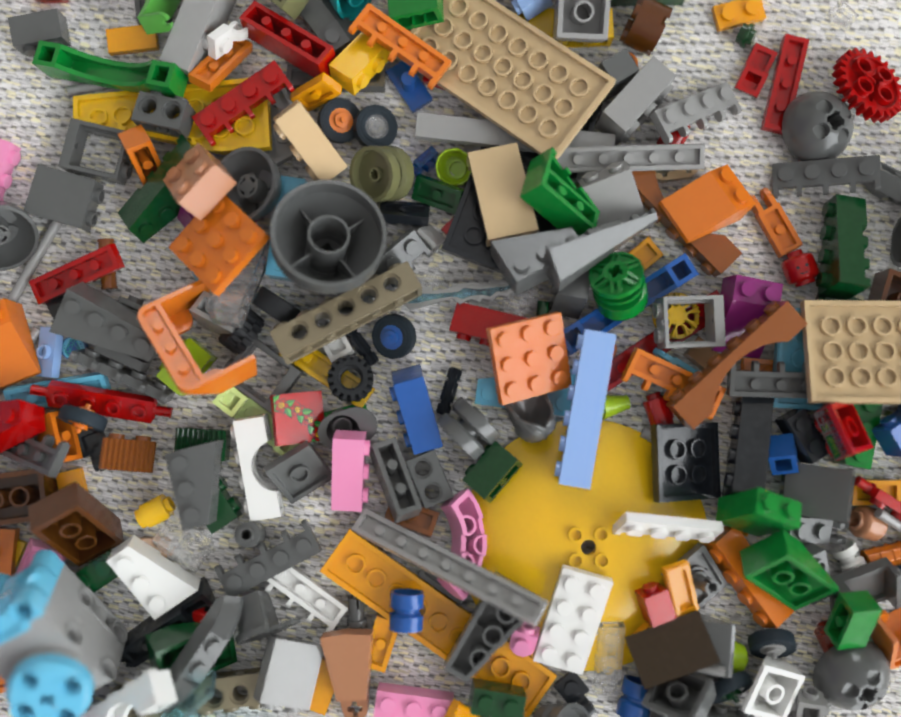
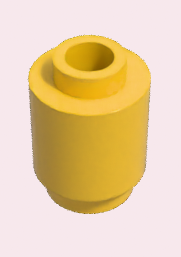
(155, 511)

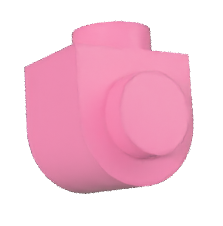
(524, 640)

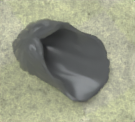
(532, 418)

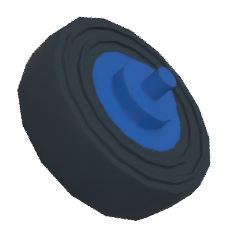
(394, 336)

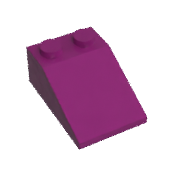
(743, 302)

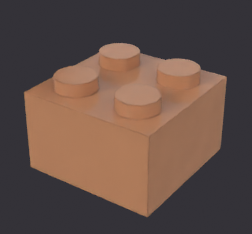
(199, 181)

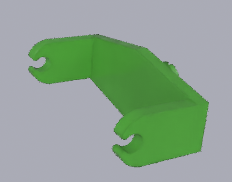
(156, 14)

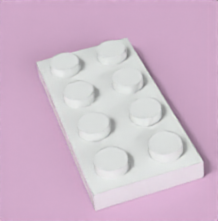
(572, 619)

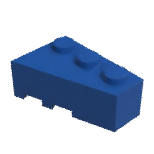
(415, 410)

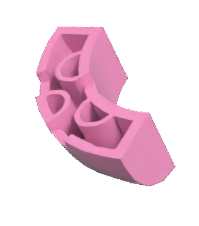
(466, 532)

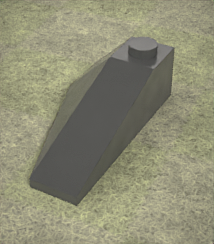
(327, 24)

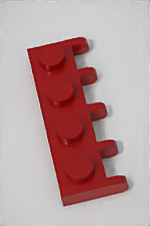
(241, 101)

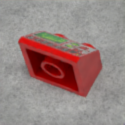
(842, 430)

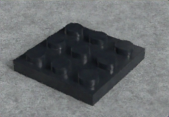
(685, 462)

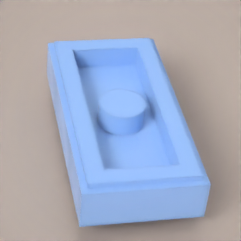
(49, 353)

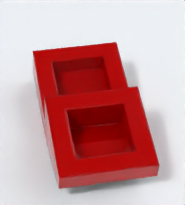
(755, 70)

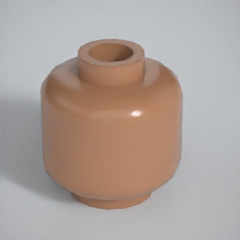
(865, 525)

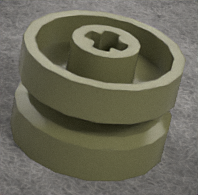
(382, 172)

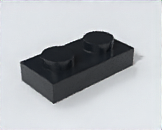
(405, 213)

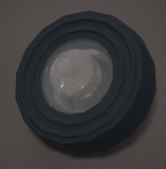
(375, 126)

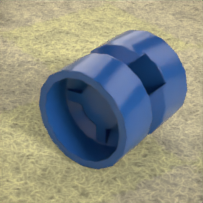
(406, 612)
(630, 703)

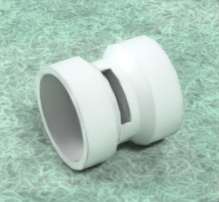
(849, 557)

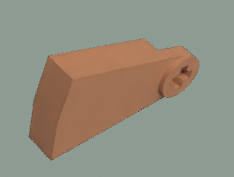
(349, 666)

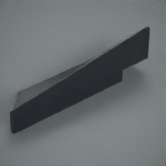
(135, 648)

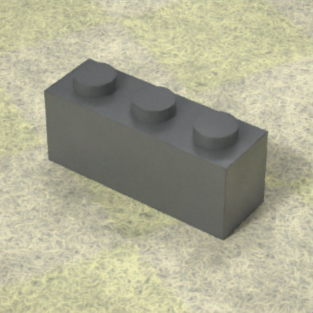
(395, 480)

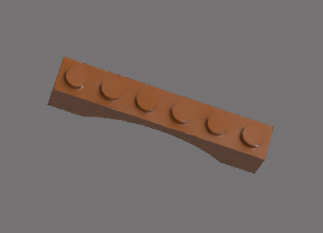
(712, 250)
(697, 398)

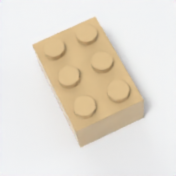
(308, 142)

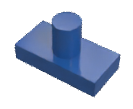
(409, 87)

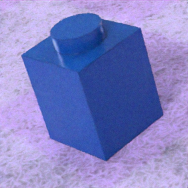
(783, 454)

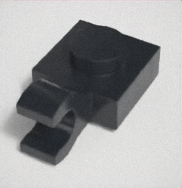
(91, 446)
(573, 690)

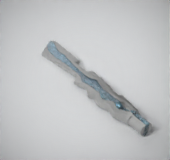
(462, 293)

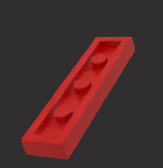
(784, 81)
(84, 269)

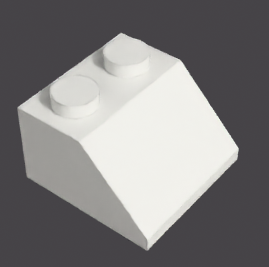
(773, 689)

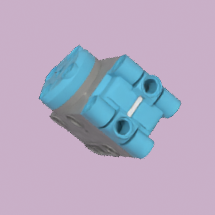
(55, 640)

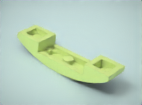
(239, 405)

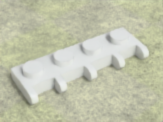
(667, 526)
(309, 596)

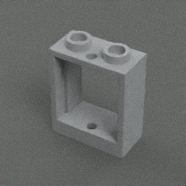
(713, 321)

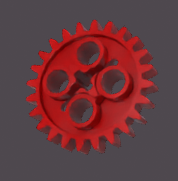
(867, 85)

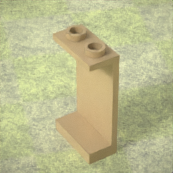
(498, 186)

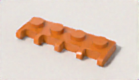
(401, 44)
(663, 374)

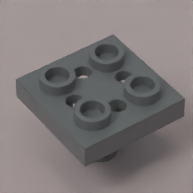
(710, 579)

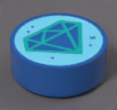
(71, 345)

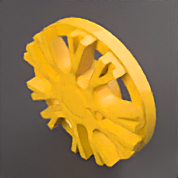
(677, 316)

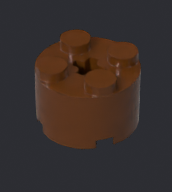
(646, 27)

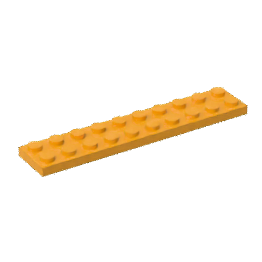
(371, 577)

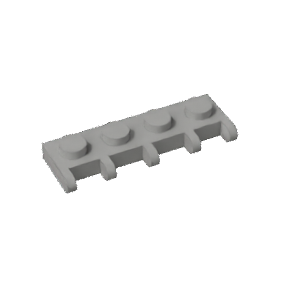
(695, 110)

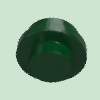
(746, 35)

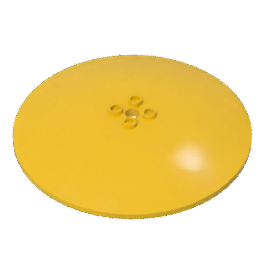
(542, 524)

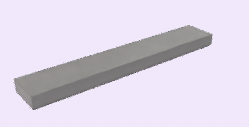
(637, 156)

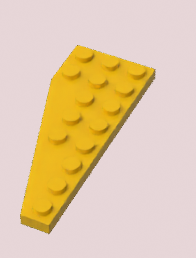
(116, 110)

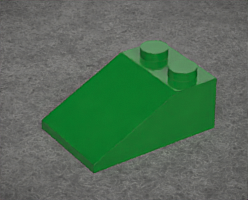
(786, 570)

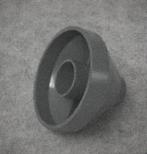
(330, 218)

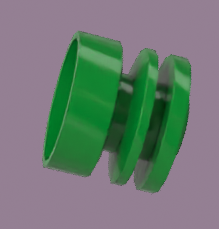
(619, 286)

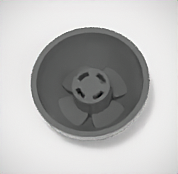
(817, 126)
(257, 181)
(17, 236)
(853, 677)

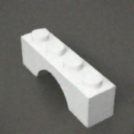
(262, 498)
(147, 695)

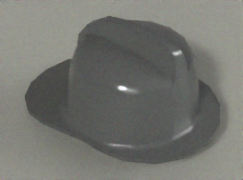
(347, 419)

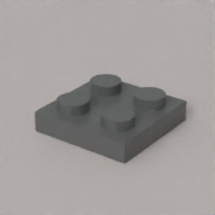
(298, 472)

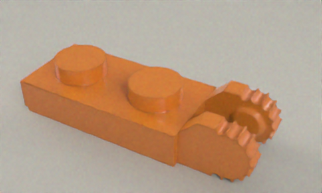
(775, 224)

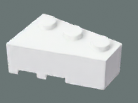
(151, 577)

